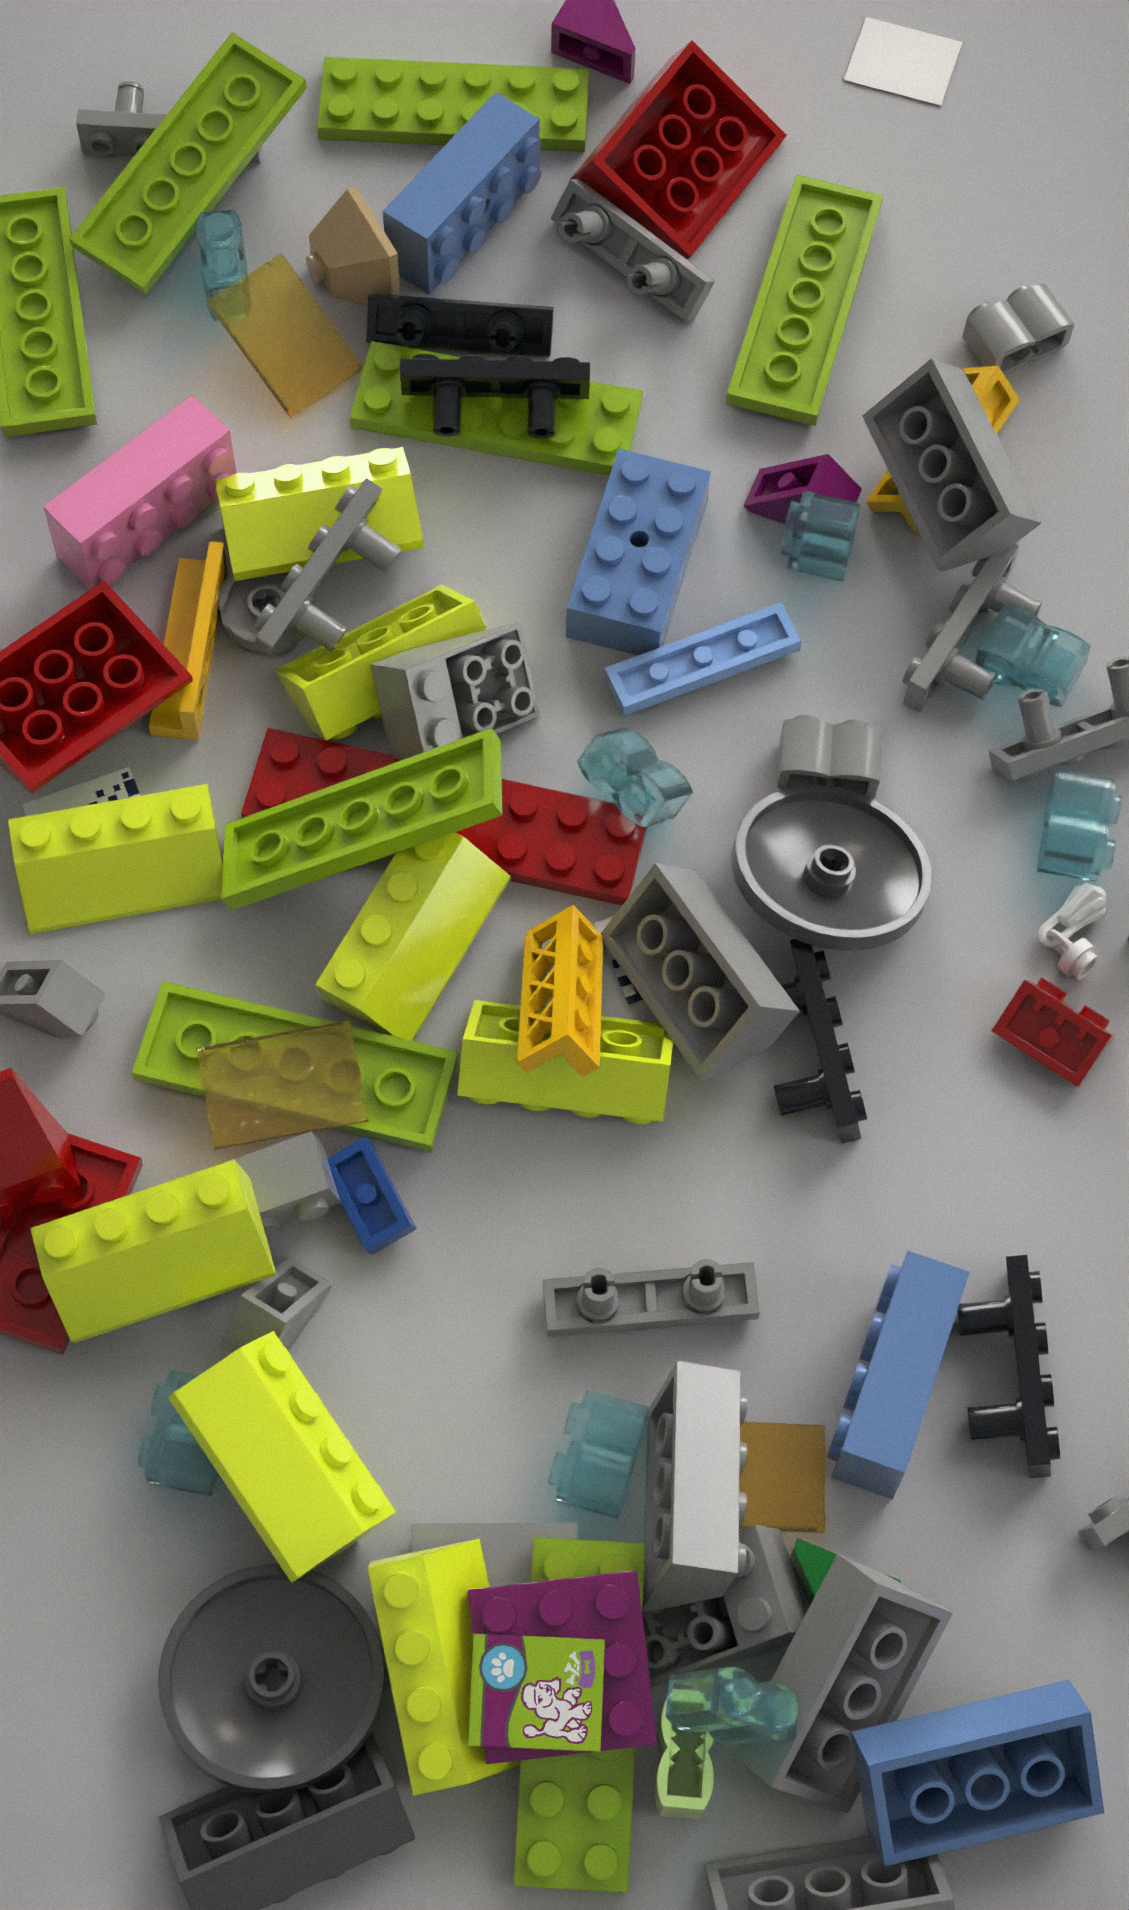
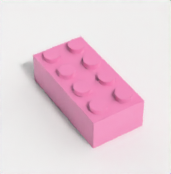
(141, 494)

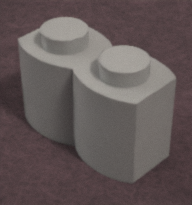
(1018, 329)
(830, 754)

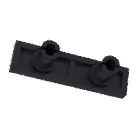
(460, 324)
(509, 378)
(830, 1084)
(1027, 1415)

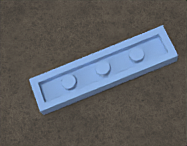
(702, 659)

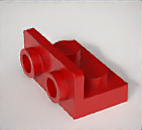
(1054, 1031)

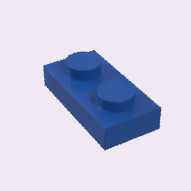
(369, 1196)

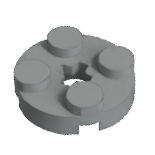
(239, 612)

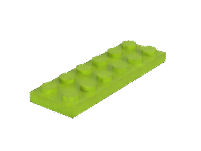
(436, 99)
(188, 163)
(804, 300)
(41, 318)
(585, 429)
(362, 819)
(400, 1078)
(577, 1805)

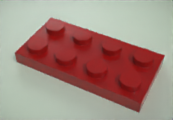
(25, 1302)

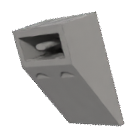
(455, 689)
(749, 1620)

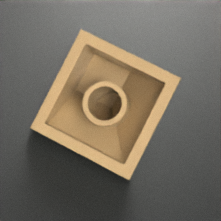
(353, 252)

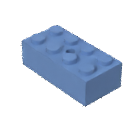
(464, 192)
(637, 553)
(896, 1384)
(978, 1772)

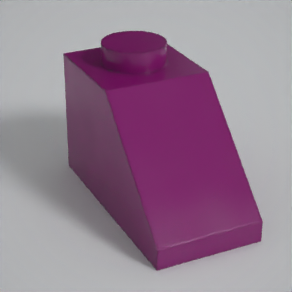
(594, 37)
(785, 482)

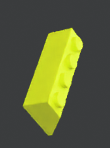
(279, 511)
(338, 686)
(117, 858)
(412, 935)
(627, 1084)
(154, 1251)
(282, 1455)
(429, 1659)

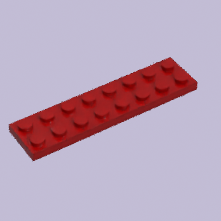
(539, 840)

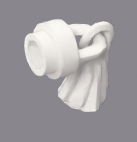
(1080, 908)

